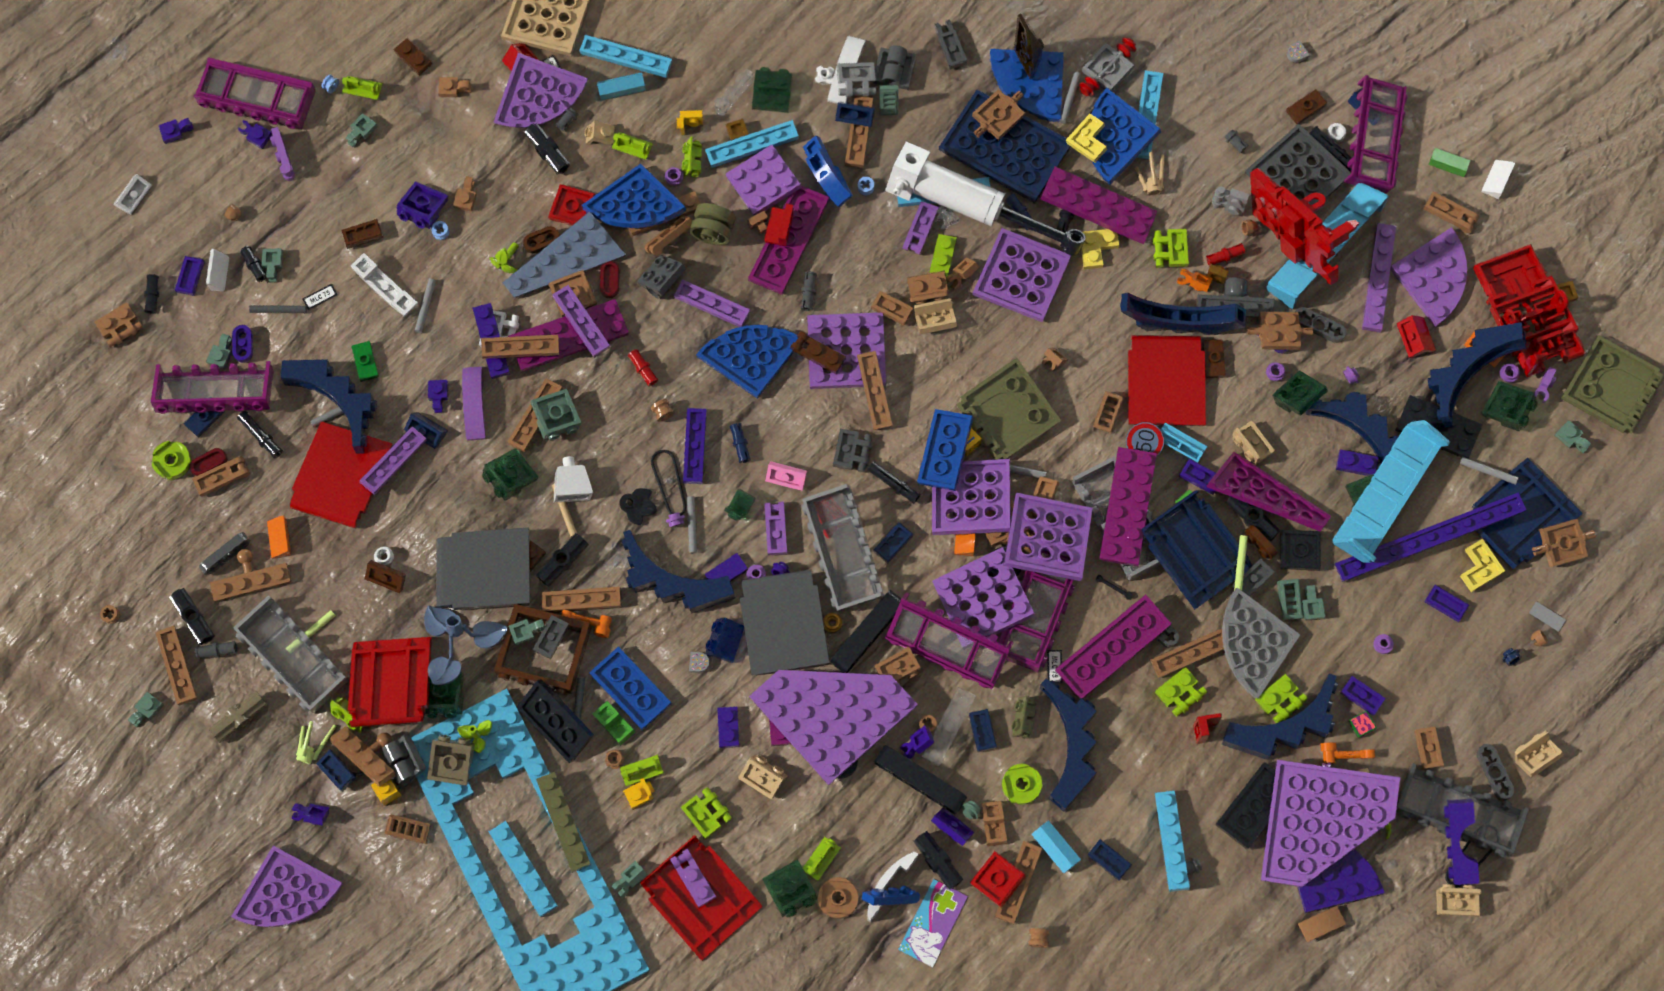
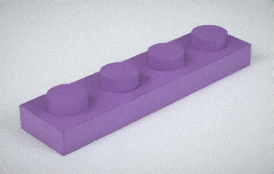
(712, 303)
(581, 321)
(393, 460)

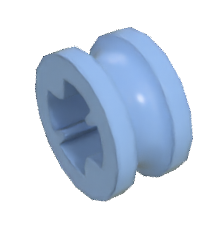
(330, 84)
(865, 180)
(437, 225)

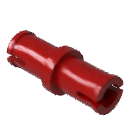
(1225, 254)
(643, 367)

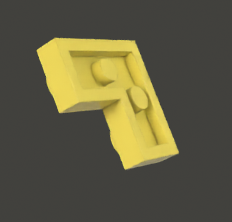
(1084, 139)
(1094, 243)
(1485, 568)

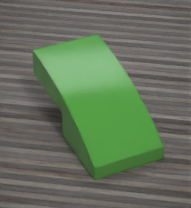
(613, 723)

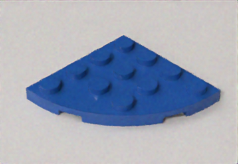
(1041, 93)
(1124, 134)
(635, 201)
(749, 355)

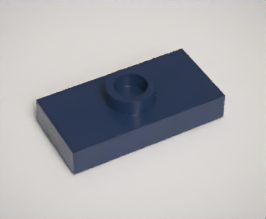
(200, 422)
(893, 542)
(982, 730)
(336, 770)
(1109, 859)

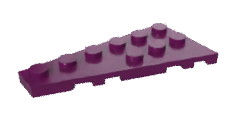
(1254, 486)

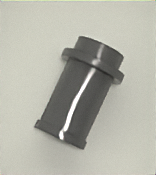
(567, 119)
(1236, 141)
(1193, 866)

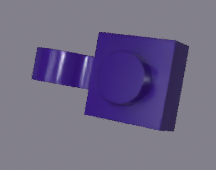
(173, 130)
(437, 392)
(312, 814)

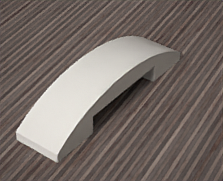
(850, 53)
(383, 285)
(904, 864)

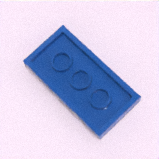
(945, 449)
(630, 688)

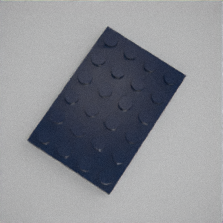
(1017, 160)

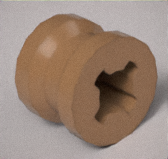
(662, 410)
(1038, 938)

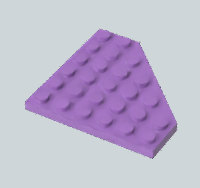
(832, 714)
(1322, 817)

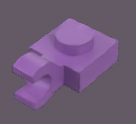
(1547, 381)

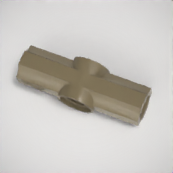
(238, 717)

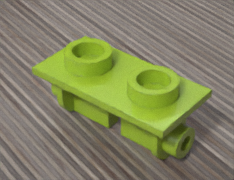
(361, 87)
(631, 145)
(692, 150)
(339, 709)
(641, 769)
(821, 858)

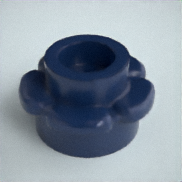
(1511, 656)

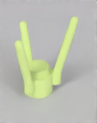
(304, 752)

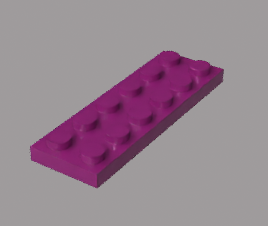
(1099, 205)
(779, 262)
(605, 316)
(1128, 506)
(1113, 647)

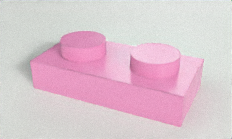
(786, 476)

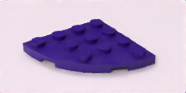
(1341, 883)

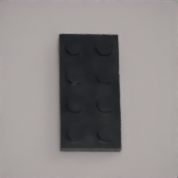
(1461, 435)
(555, 721)
(1250, 809)

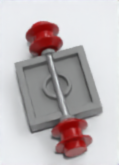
(1108, 67)

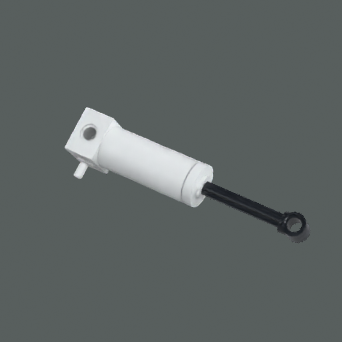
(964, 195)

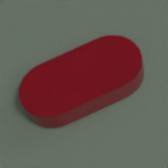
(609, 279)
(208, 461)

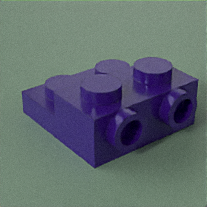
(421, 205)

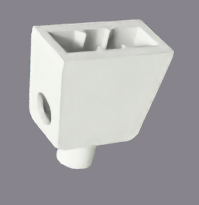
(571, 482)

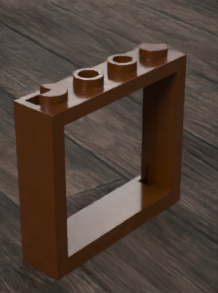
(526, 678)

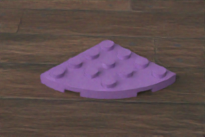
(537, 93)
(1435, 275)
(285, 892)

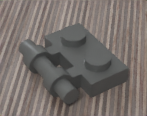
(846, 450)

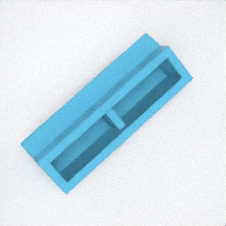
(621, 86)
(1183, 443)
(1056, 847)

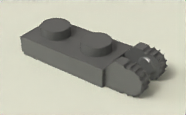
(951, 46)

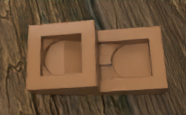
(994, 823)
(1321, 924)

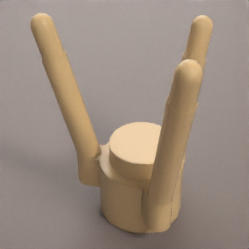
(1154, 185)

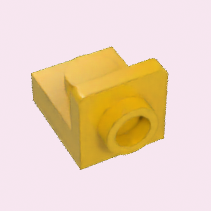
(690, 118)
(639, 793)

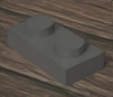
(1256, 577)
(551, 637)

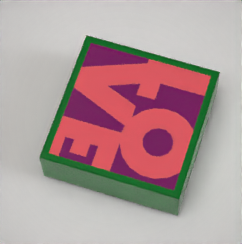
(1362, 724)

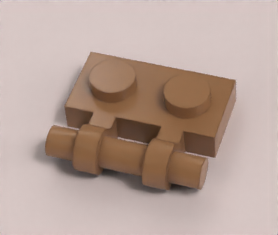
(117, 320)

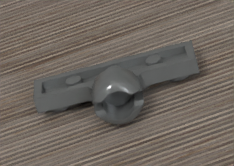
(1236, 292)

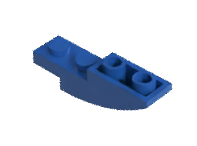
(825, 172)

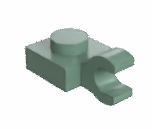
(361, 127)
(271, 261)
(220, 354)
(1571, 435)
(1312, 607)
(523, 631)
(146, 707)
(630, 877)

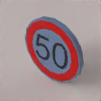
(1145, 437)

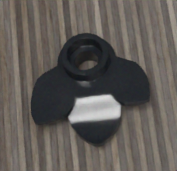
(640, 506)

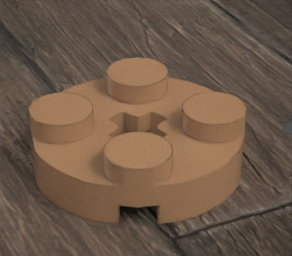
(830, 889)

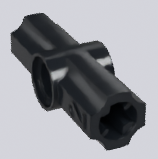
(547, 148)
(1263, 524)
(553, 569)
(186, 607)
(938, 860)

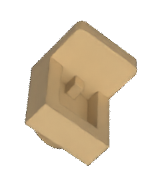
(599, 132)

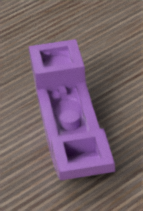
(473, 403)

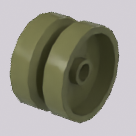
(712, 224)

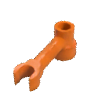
(602, 625)
(1330, 753)

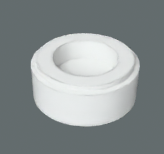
(1336, 132)

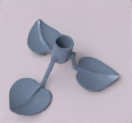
(440, 620)

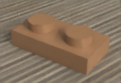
(892, 308)
(1428, 748)

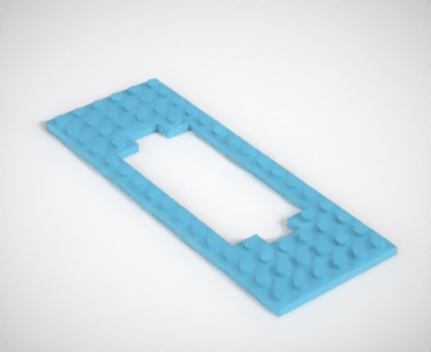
(605, 950)

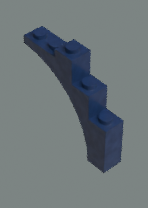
(1180, 319)
(1466, 362)
(319, 376)
(1354, 415)
(697, 593)
(1260, 739)
(1079, 743)

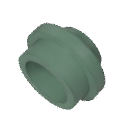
(971, 810)

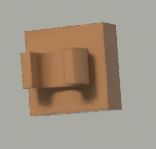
(758, 222)
(1055, 357)

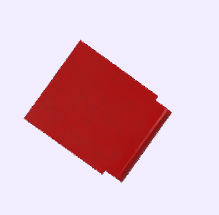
(1166, 380)
(332, 473)
(389, 681)
(714, 922)

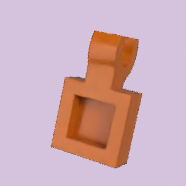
(1197, 280)

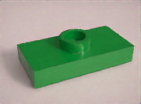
(365, 361)

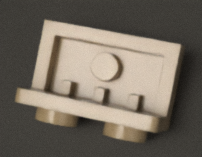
(935, 316)
(1252, 442)
(1537, 754)
(1458, 900)

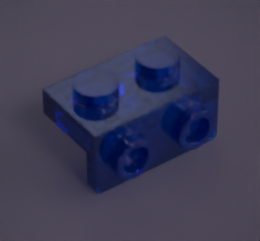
(724, 639)

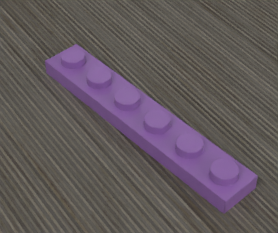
(1379, 277)

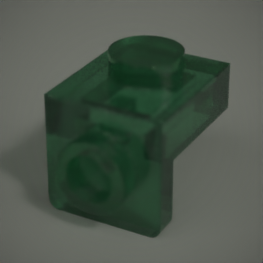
(740, 505)

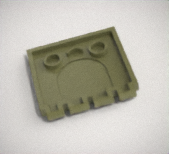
(1613, 385)
(1008, 410)

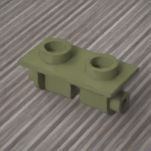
(1024, 708)

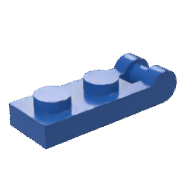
(891, 896)

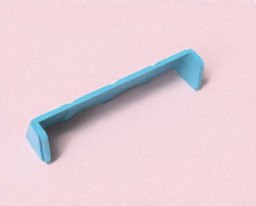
(1358, 206)
(1389, 490)

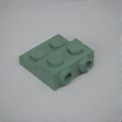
(556, 415)

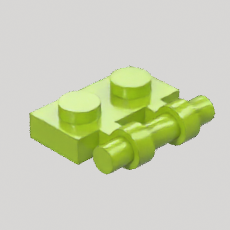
(1177, 248)
(1176, 687)
(1277, 694)
(702, 817)

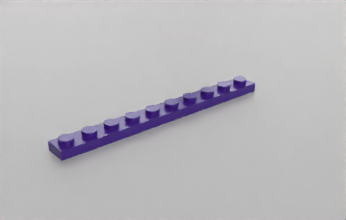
(1433, 536)

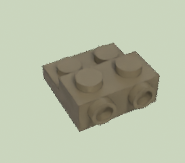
(450, 760)

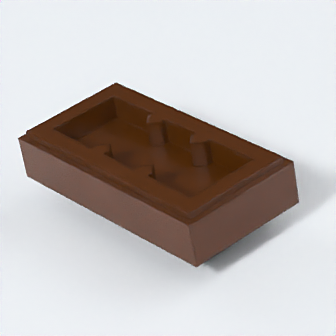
(1306, 107)
(362, 233)
(1214, 359)

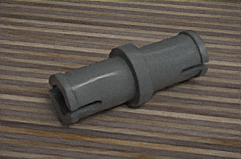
(808, 291)
(216, 649)

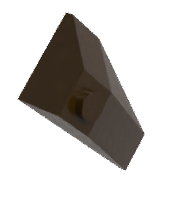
(1027, 46)

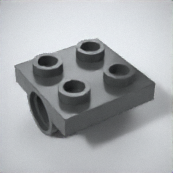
(894, 67)
(661, 275)
(404, 760)

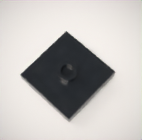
(1300, 550)

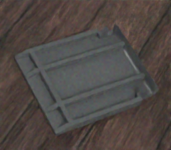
(483, 569)
(783, 622)

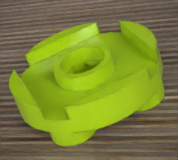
(181, 463)
(1016, 794)

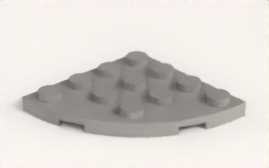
(1254, 642)

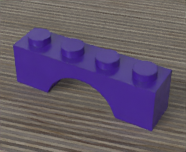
(1460, 816)

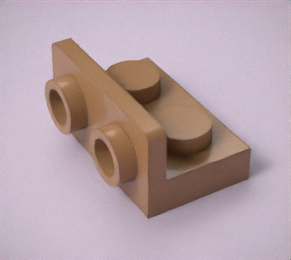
(928, 286)
(899, 666)

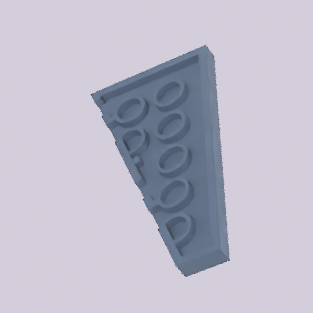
(577, 249)

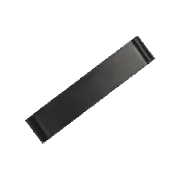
(866, 633)
(920, 779)

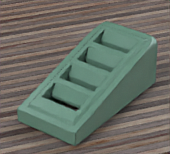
(889, 100)
(1297, 598)

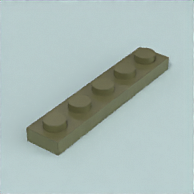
(563, 822)

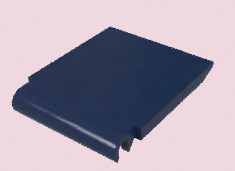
(1544, 507)
(1194, 549)

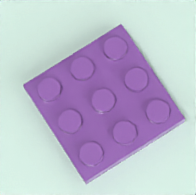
(763, 180)

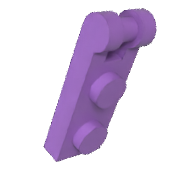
(282, 154)
(920, 227)
(775, 529)
(693, 879)

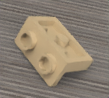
(762, 776)

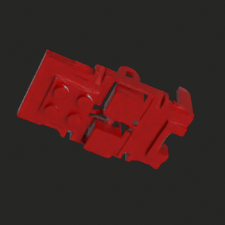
(1297, 225)
(1522, 277)

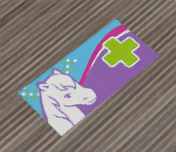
(933, 923)

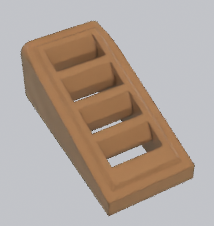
(1108, 395)
(390, 825)

